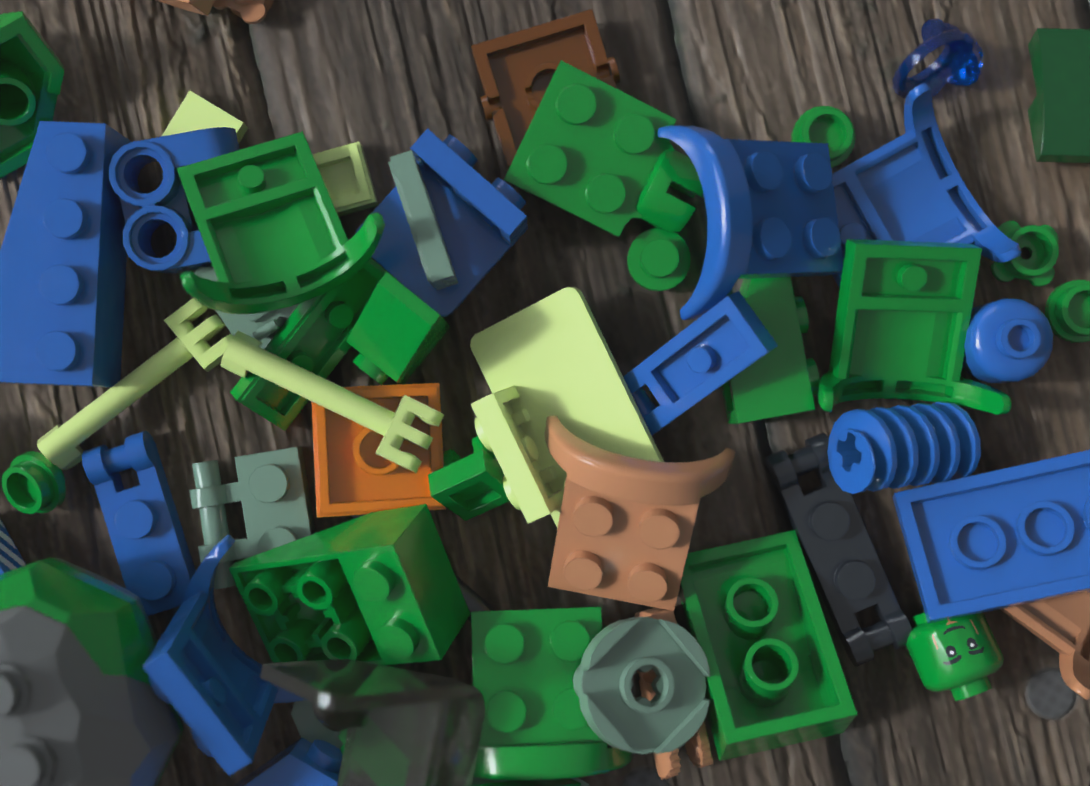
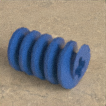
(902, 446)

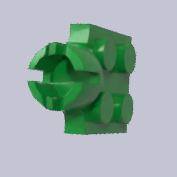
(603, 157)

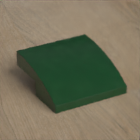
(1062, 104)

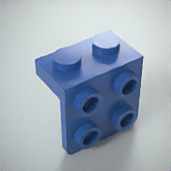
(474, 217)

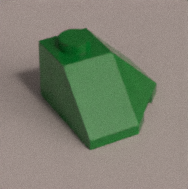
(28, 88)

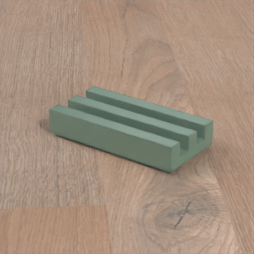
(422, 220)

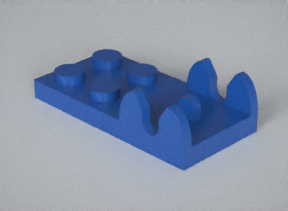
(999, 536)

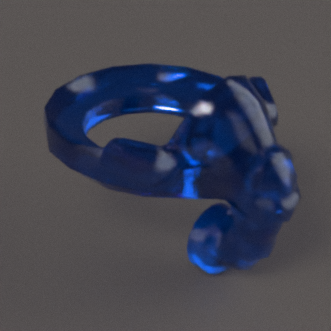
(957, 64)

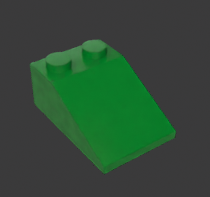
(765, 646)

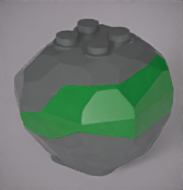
(76, 682)

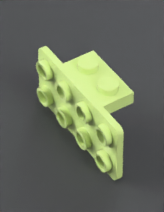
(544, 366)

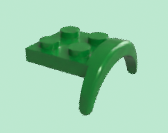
(270, 229)
(905, 326)
(531, 710)

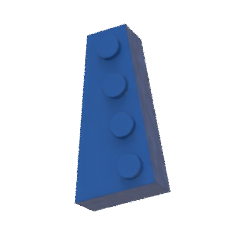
(64, 263)

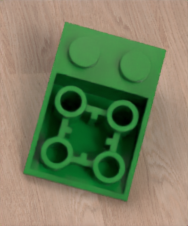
(357, 592)

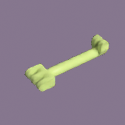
(246, 355)
(63, 441)

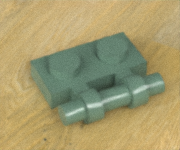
(272, 499)

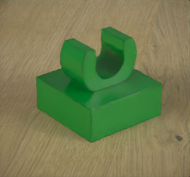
(469, 483)

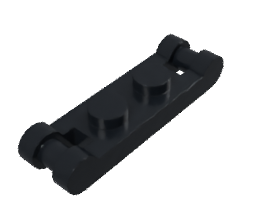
(838, 552)

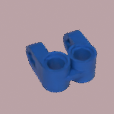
(168, 202)

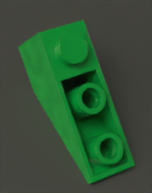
(783, 378)

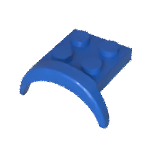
(914, 192)
(765, 211)
(211, 677)

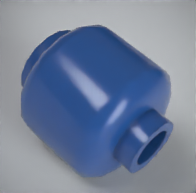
(1007, 341)

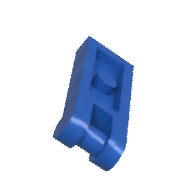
(699, 361)
(142, 521)

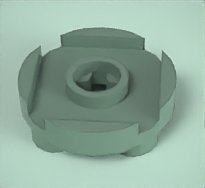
(680, 687)

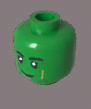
(955, 654)

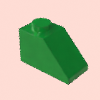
(395, 332)

